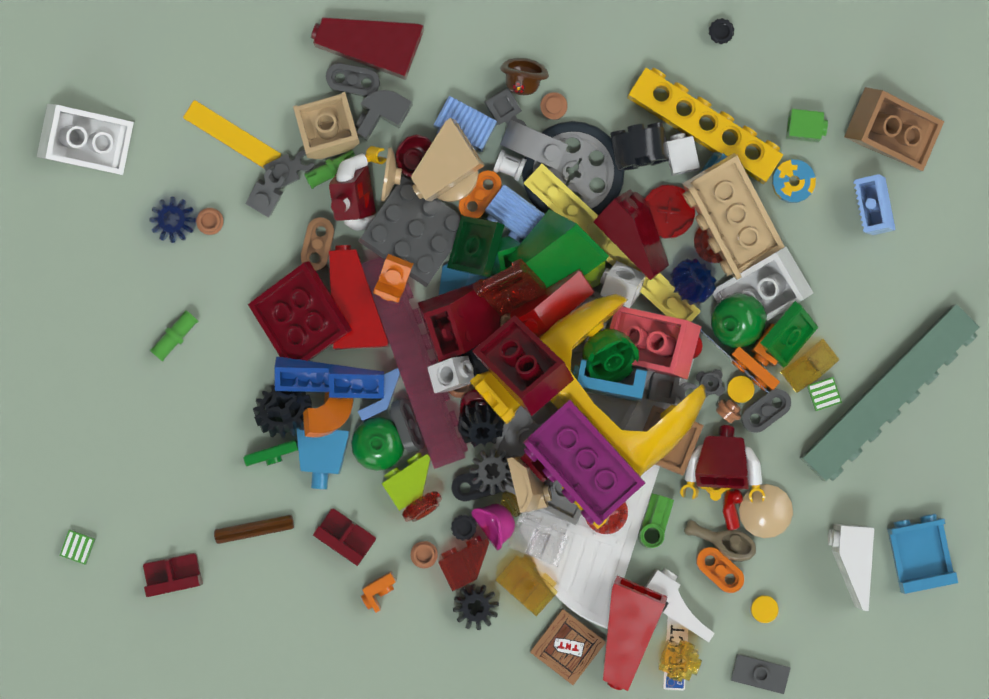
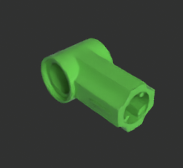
(656, 517)

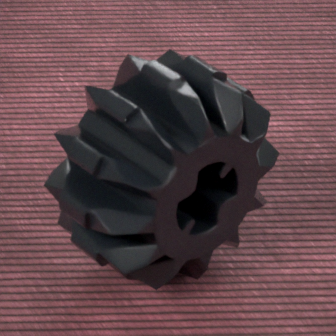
(480, 425)
(471, 598)

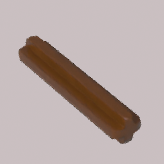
(254, 529)

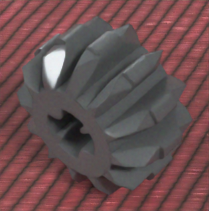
(483, 473)

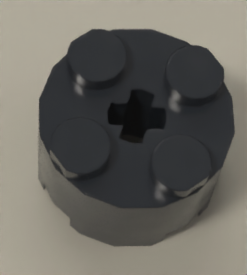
(640, 146)

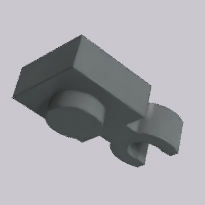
(504, 107)
(285, 165)
(265, 193)
(667, 388)

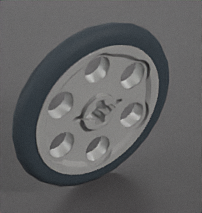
(590, 139)

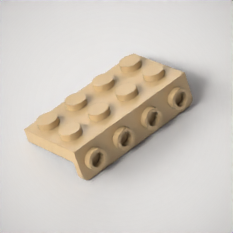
(732, 216)

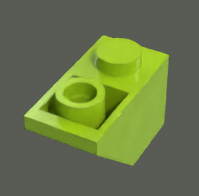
(408, 483)

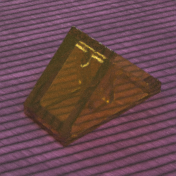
(810, 366)

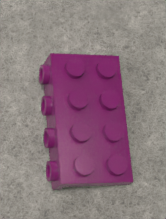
(583, 463)

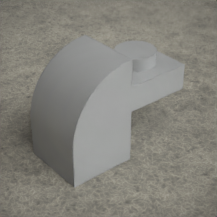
(533, 144)

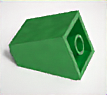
(558, 249)

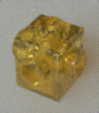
(672, 653)

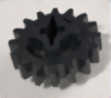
(281, 411)

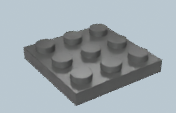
(413, 231)

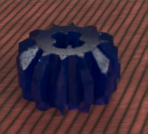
(176, 210)
(693, 281)

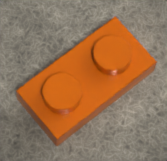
(760, 374)

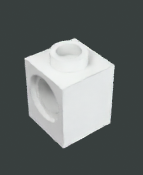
(682, 154)
(622, 281)
(451, 374)

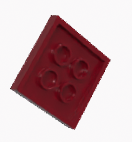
(299, 315)

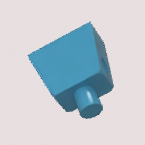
(322, 455)

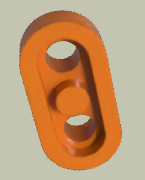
(480, 195)
(719, 569)

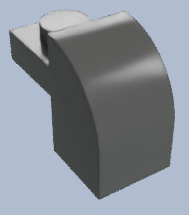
(384, 105)

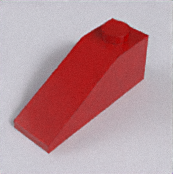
(558, 302)

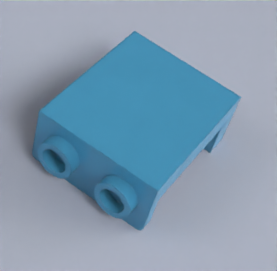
(611, 389)
(921, 554)

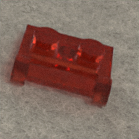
(513, 293)

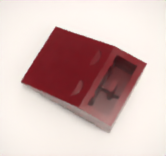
(458, 321)

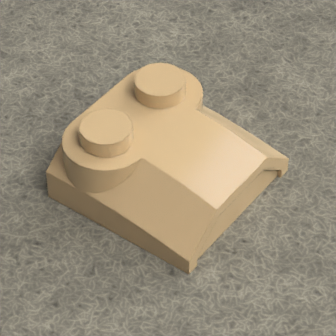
(326, 127)
(529, 489)

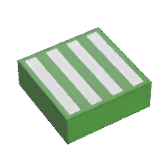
(824, 394)
(77, 547)

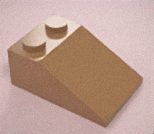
(894, 128)

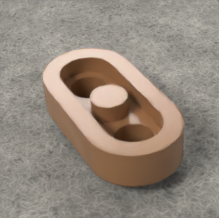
(317, 244)

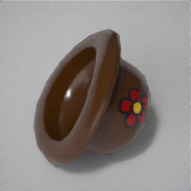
(523, 75)

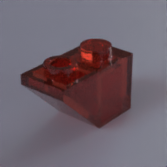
(464, 565)

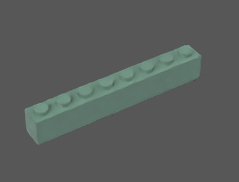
(889, 393)

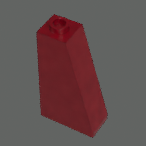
(376, 44)

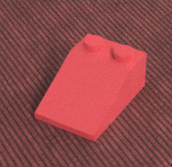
(663, 341)

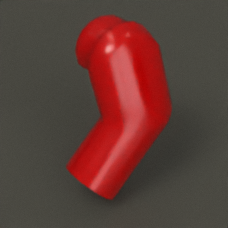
(729, 509)

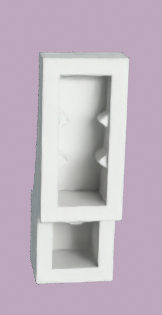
(666, 584)

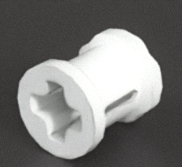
(509, 165)

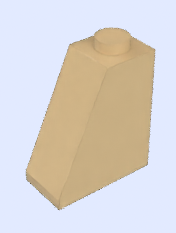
(445, 162)

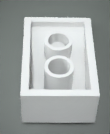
(85, 139)
(772, 281)
(853, 553)

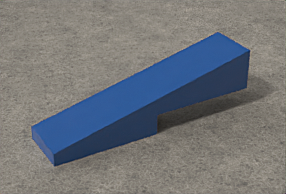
(331, 378)

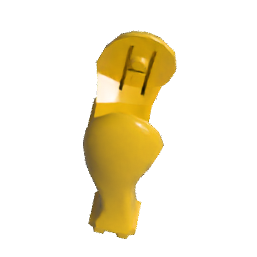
(637, 447)

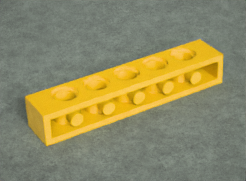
(722, 122)

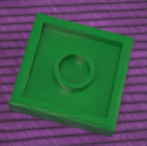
(789, 334)

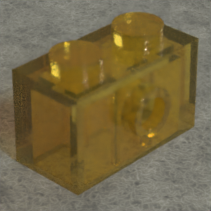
(526, 584)

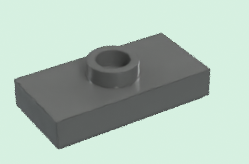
(760, 673)

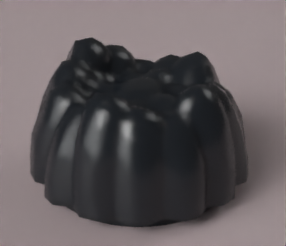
(721, 31)
(463, 527)

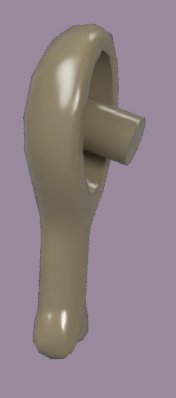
(731, 543)

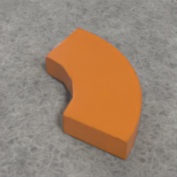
(328, 417)

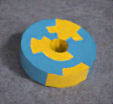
(805, 177)

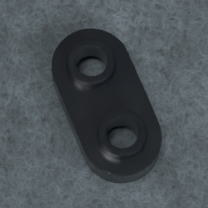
(474, 492)

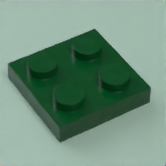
(475, 246)

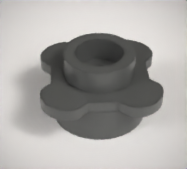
(715, 377)

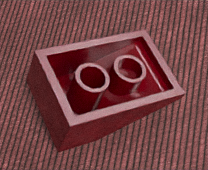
(633, 231)
(523, 365)

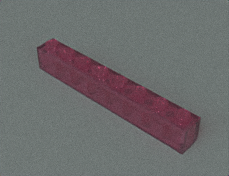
(412, 360)

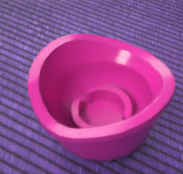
(495, 522)

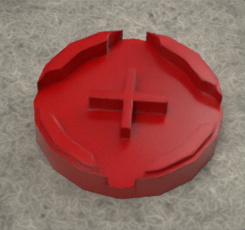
(670, 211)

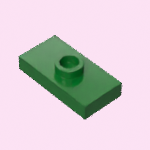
(271, 455)

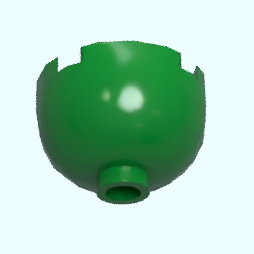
(738, 320)
(610, 355)
(377, 444)

